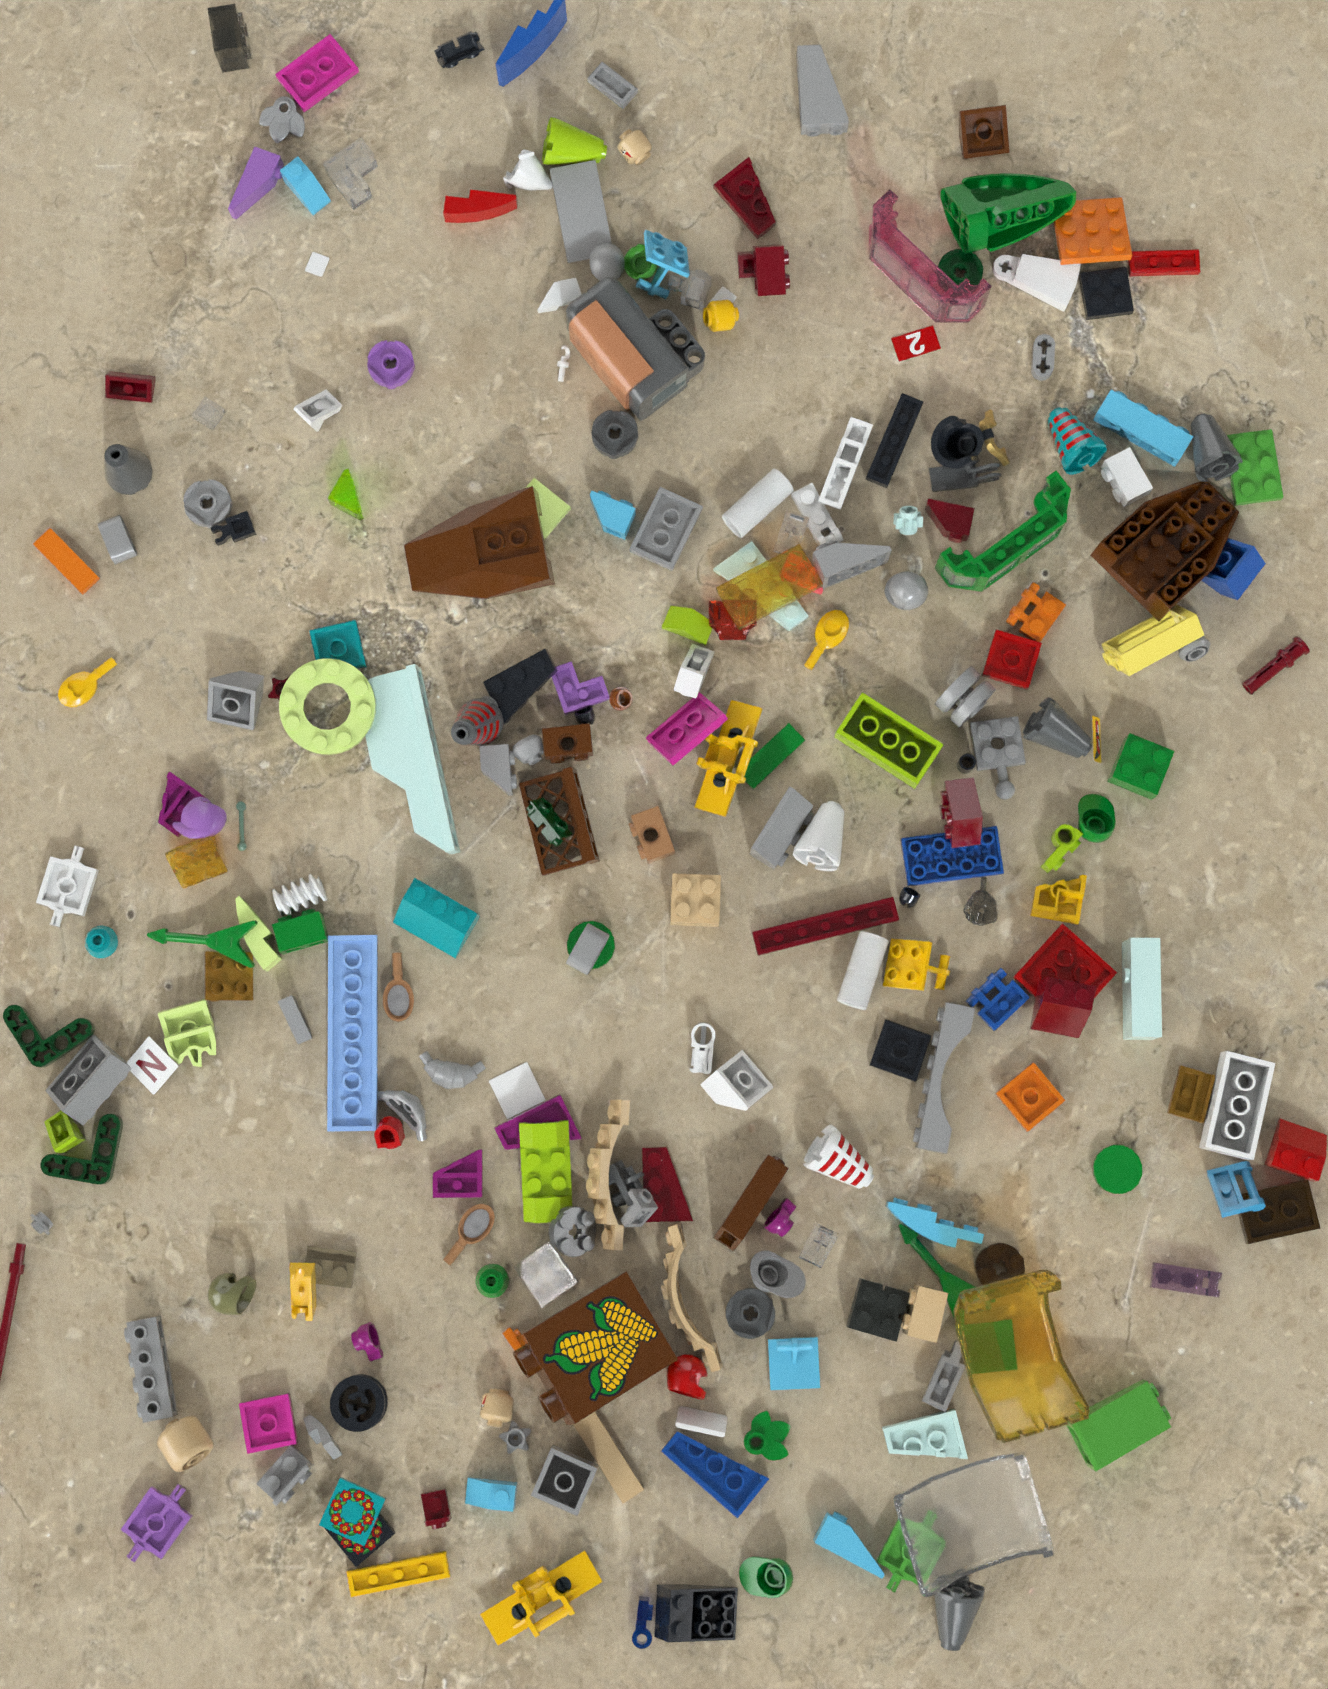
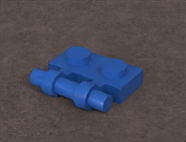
(1002, 1005)

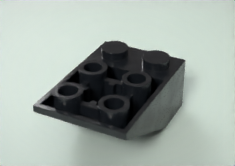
(695, 1613)

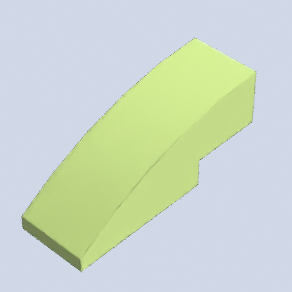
(257, 937)

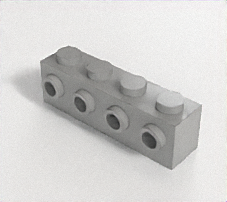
(151, 1369)

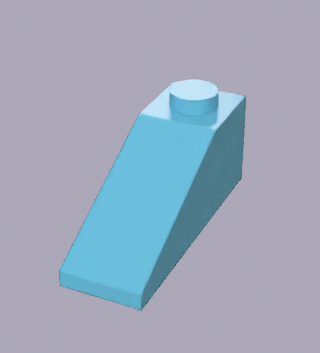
(842, 1540)

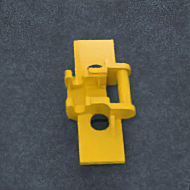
(721, 755)
(537, 1590)

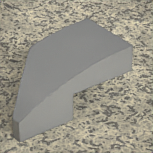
(320, 1434)

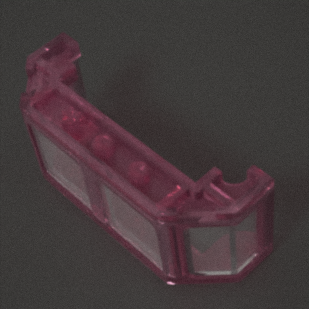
(917, 273)

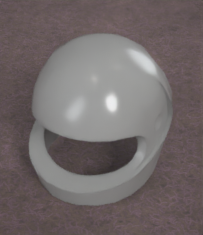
(907, 590)

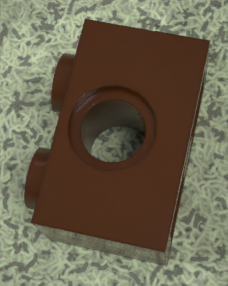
(555, 736)

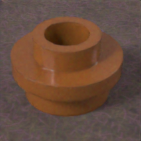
(625, 698)

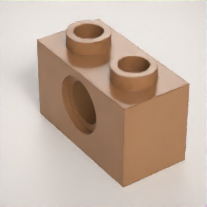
(651, 820)

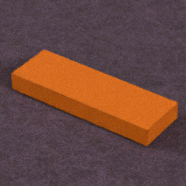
(66, 561)

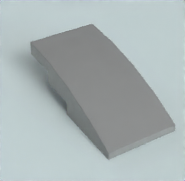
(580, 209)

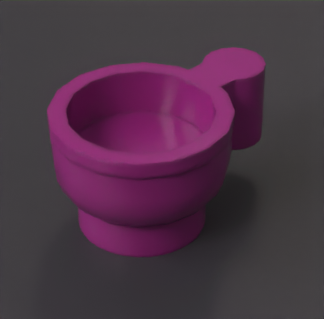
(779, 1220)
(367, 1339)

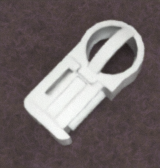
(702, 1053)

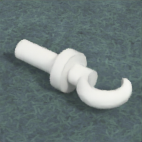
(563, 364)

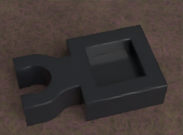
(238, 528)

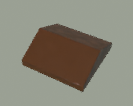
(983, 131)

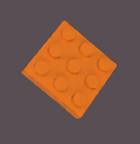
(1093, 232)

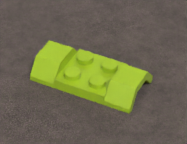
(545, 1170)

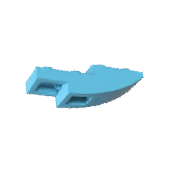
(923, 1222)

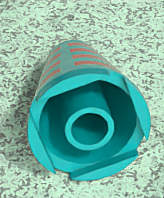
(1074, 441)

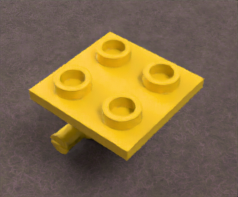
(909, 965)

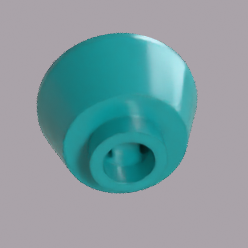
(107, 942)

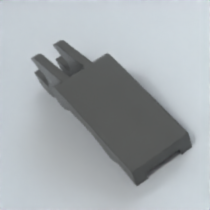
(964, 478)

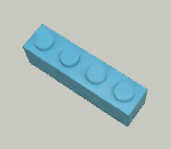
(1143, 427)

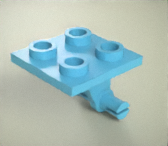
(668, 256)
(794, 1363)

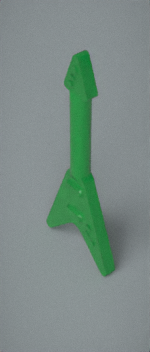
(223, 941)
(948, 1281)

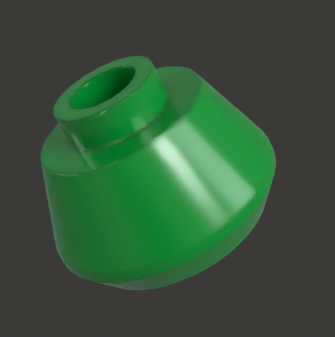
(500, 1280)

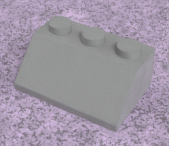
(782, 829)
(88, 1080)

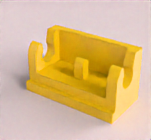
(303, 1289)

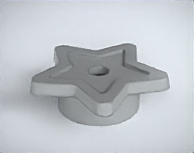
(513, 1444)

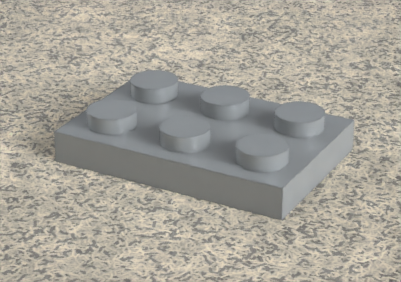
(666, 528)

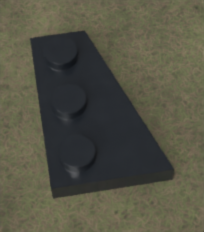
(519, 682)

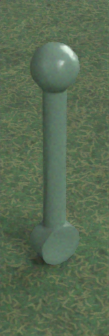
(241, 806)

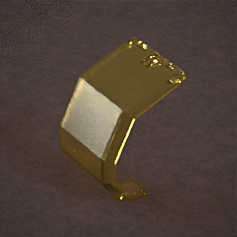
(1016, 1356)

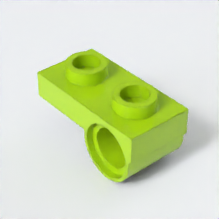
(1055, 859)

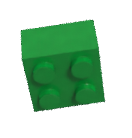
(1141, 766)

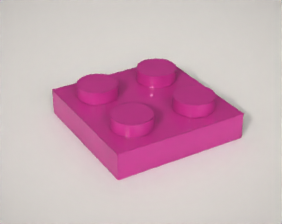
(268, 1423)

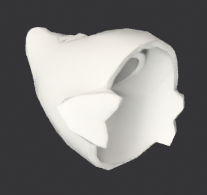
(528, 174)

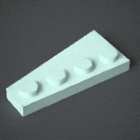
(748, 558)

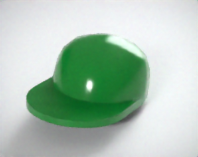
(1096, 818)
(766, 1576)

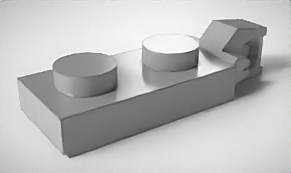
(945, 1378)

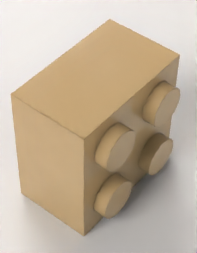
(695, 900)
(924, 1313)

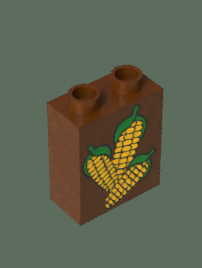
(594, 1350)

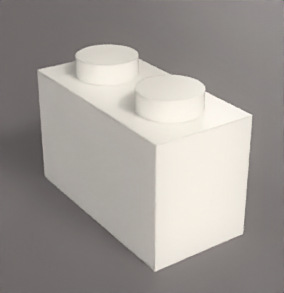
(1126, 477)

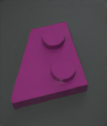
(174, 801)
(460, 1178)

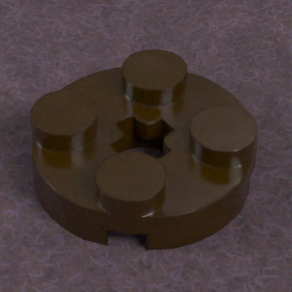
(994, 1254)

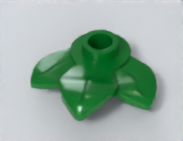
(771, 1437)

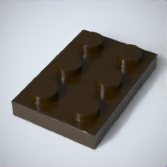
(1287, 1212)

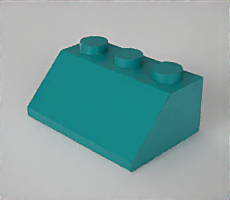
(435, 918)

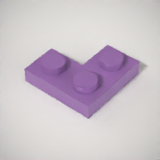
(577, 695)

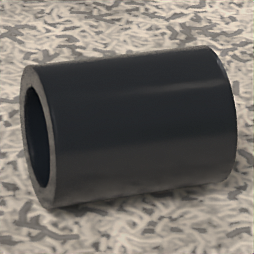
(971, 759)

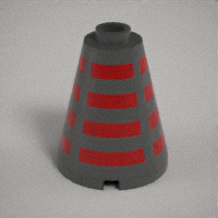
(477, 723)

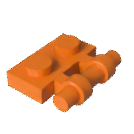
(1041, 618)

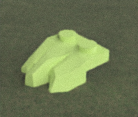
(188, 1031)

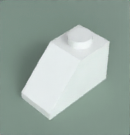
(693, 671)

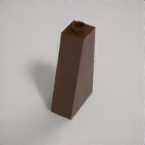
(751, 1202)

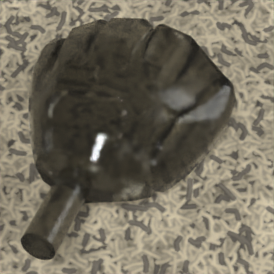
(981, 906)

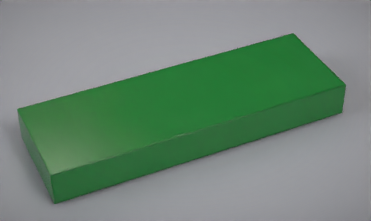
(772, 755)

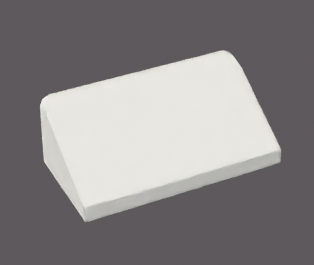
(701, 1421)

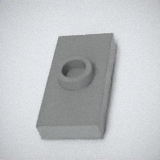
(612, 85)

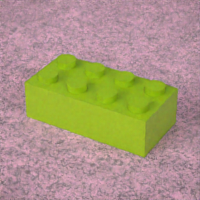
(888, 740)

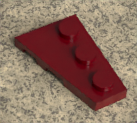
(745, 197)
(664, 1186)

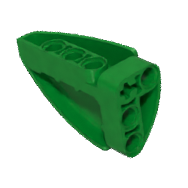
(1003, 208)

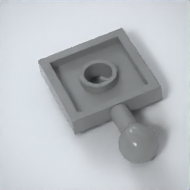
(989, 758)

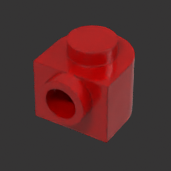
(389, 1133)

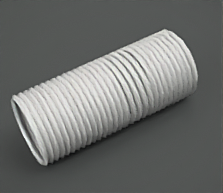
(756, 506)
(865, 967)

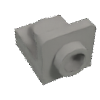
(641, 1210)

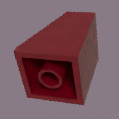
(1062, 1007)

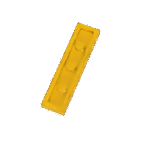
(398, 1573)

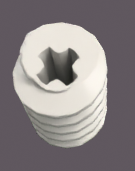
(299, 895)

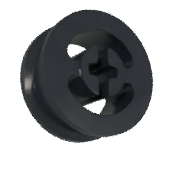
(354, 1422)

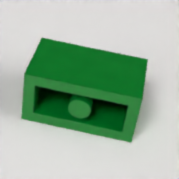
(300, 932)

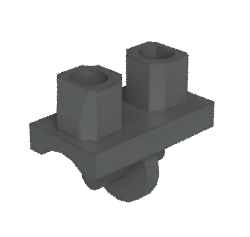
(625, 1180)

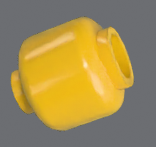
(720, 315)

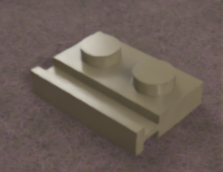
(332, 1266)

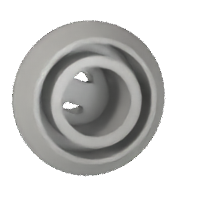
(1195, 649)
(529, 749)

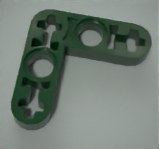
(39, 1043)
(97, 1159)

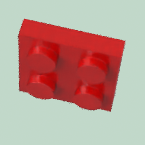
(1011, 659)

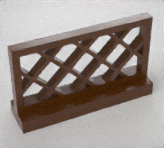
(579, 817)

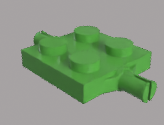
(896, 1558)

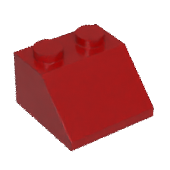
(1297, 1151)

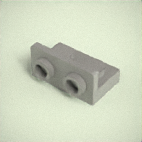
(285, 1474)

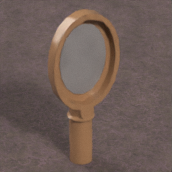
(398, 995)
(473, 1228)

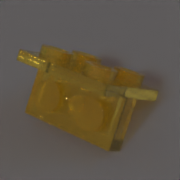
(196, 861)

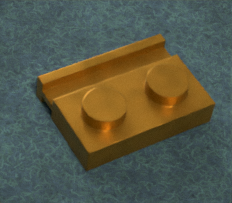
(1191, 1094)

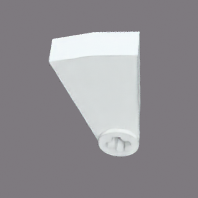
(1040, 277)

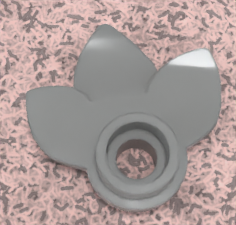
(282, 122)

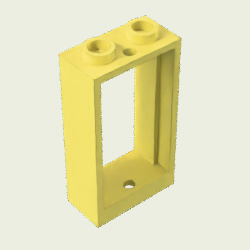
(1151, 640)

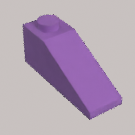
(256, 181)

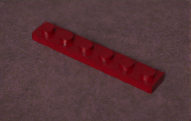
(825, 926)

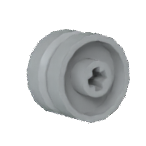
(969, 700)

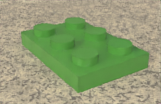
(1259, 473)

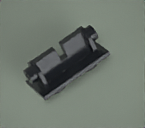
(467, 48)

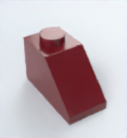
(951, 519)

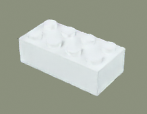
(1237, 1105)

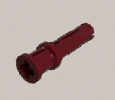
(1284, 658)

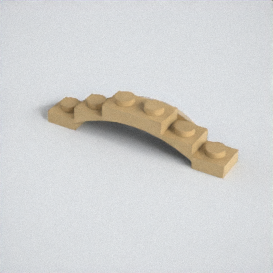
(598, 1181)
(678, 1312)

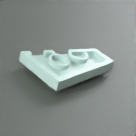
(927, 1435)

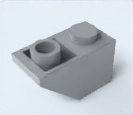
(496, 766)

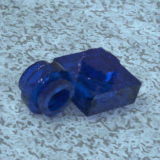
(643, 1614)

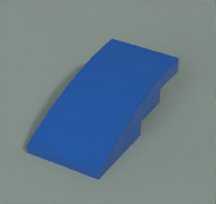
(530, 43)

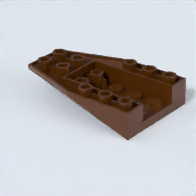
(1168, 545)
(483, 550)

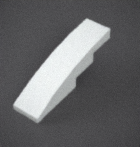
(845, 463)

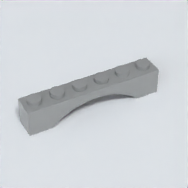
(934, 1128)

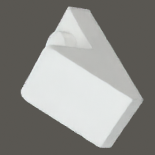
(318, 409)

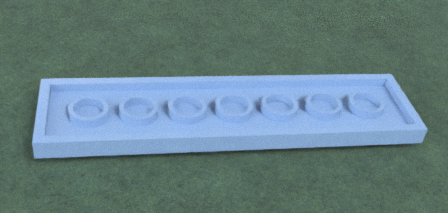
(352, 1033)

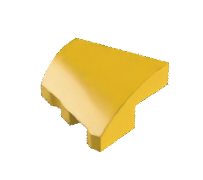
(1060, 900)

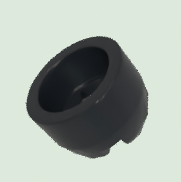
(585, 716)
(909, 896)

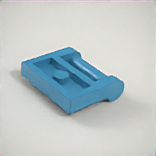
(1227, 1190)

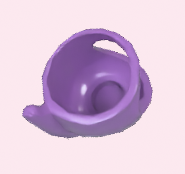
(201, 819)

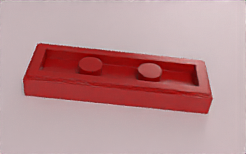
(1164, 263)

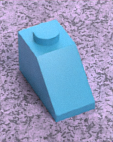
(304, 185)
(491, 1494)

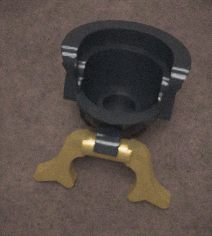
(959, 443)

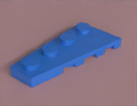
(718, 1475)

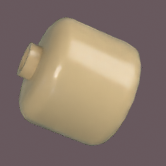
(184, 1443)

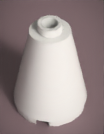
(822, 838)

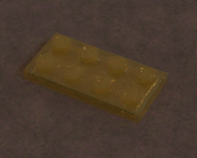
(769, 587)

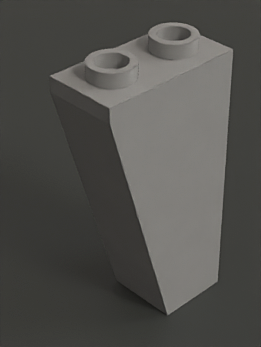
(818, 96)

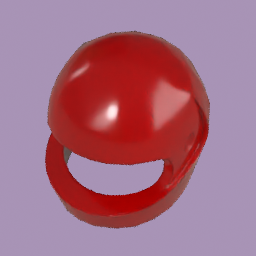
(684, 1376)

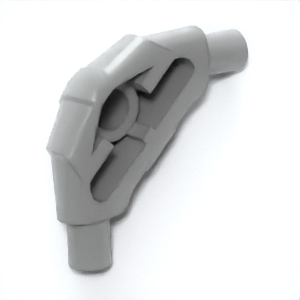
(450, 1074)
(408, 1108)

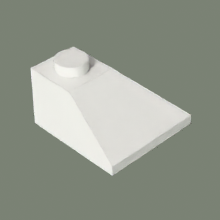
(737, 1083)

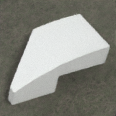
(560, 294)

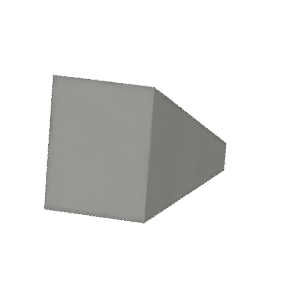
(295, 1019)

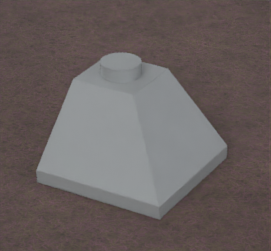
(235, 699)

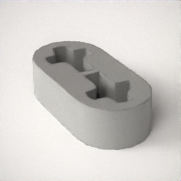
(1048, 357)

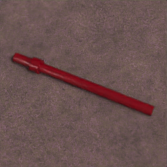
(16, 1269)

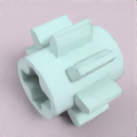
(908, 520)

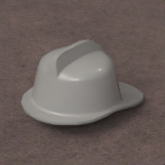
(776, 1275)

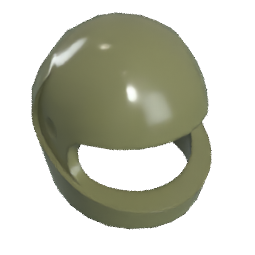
(226, 1295)

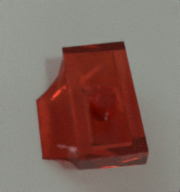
(724, 625)

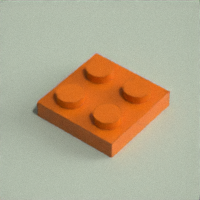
(1030, 1097)

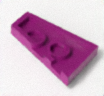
(548, 1111)

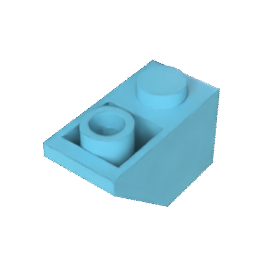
(613, 515)

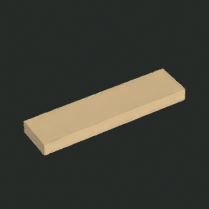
(608, 1457)

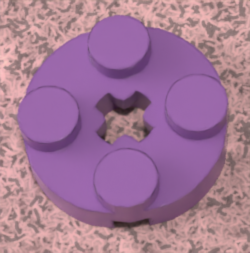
(403, 367)

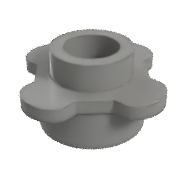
(41, 1223)

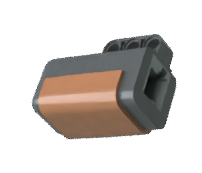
(631, 351)

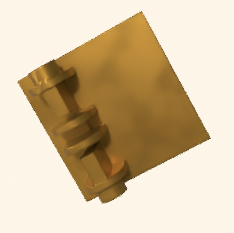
(227, 978)

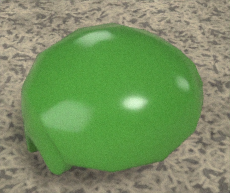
(636, 263)

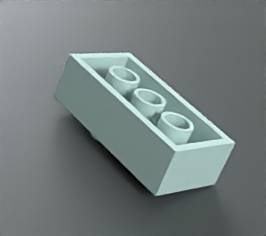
(1141, 989)

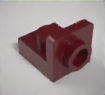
(436, 1508)

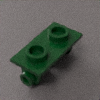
(542, 813)

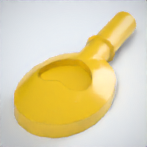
(828, 634)
(82, 685)

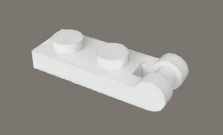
(819, 517)

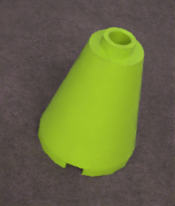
(570, 145)

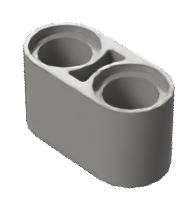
(117, 539)
(587, 949)

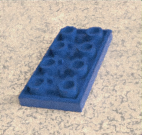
(933, 860)

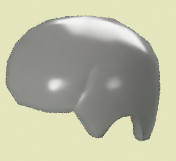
(607, 261)

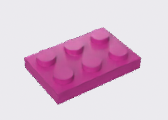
(317, 73)
(686, 728)

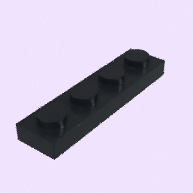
(894, 440)

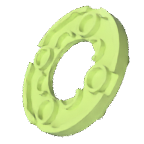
(347, 734)

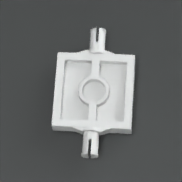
(67, 886)

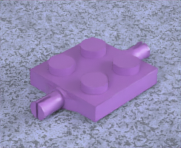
(156, 1522)

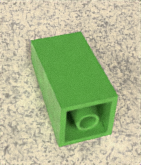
(1120, 1424)

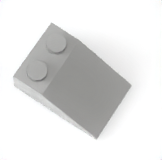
(845, 560)

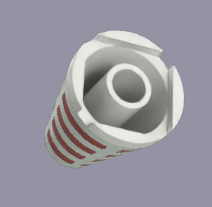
(838, 1159)

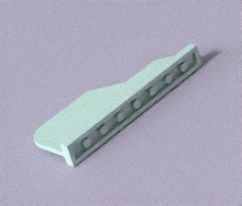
(407, 753)

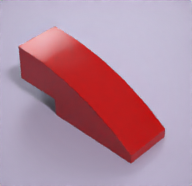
(478, 207)

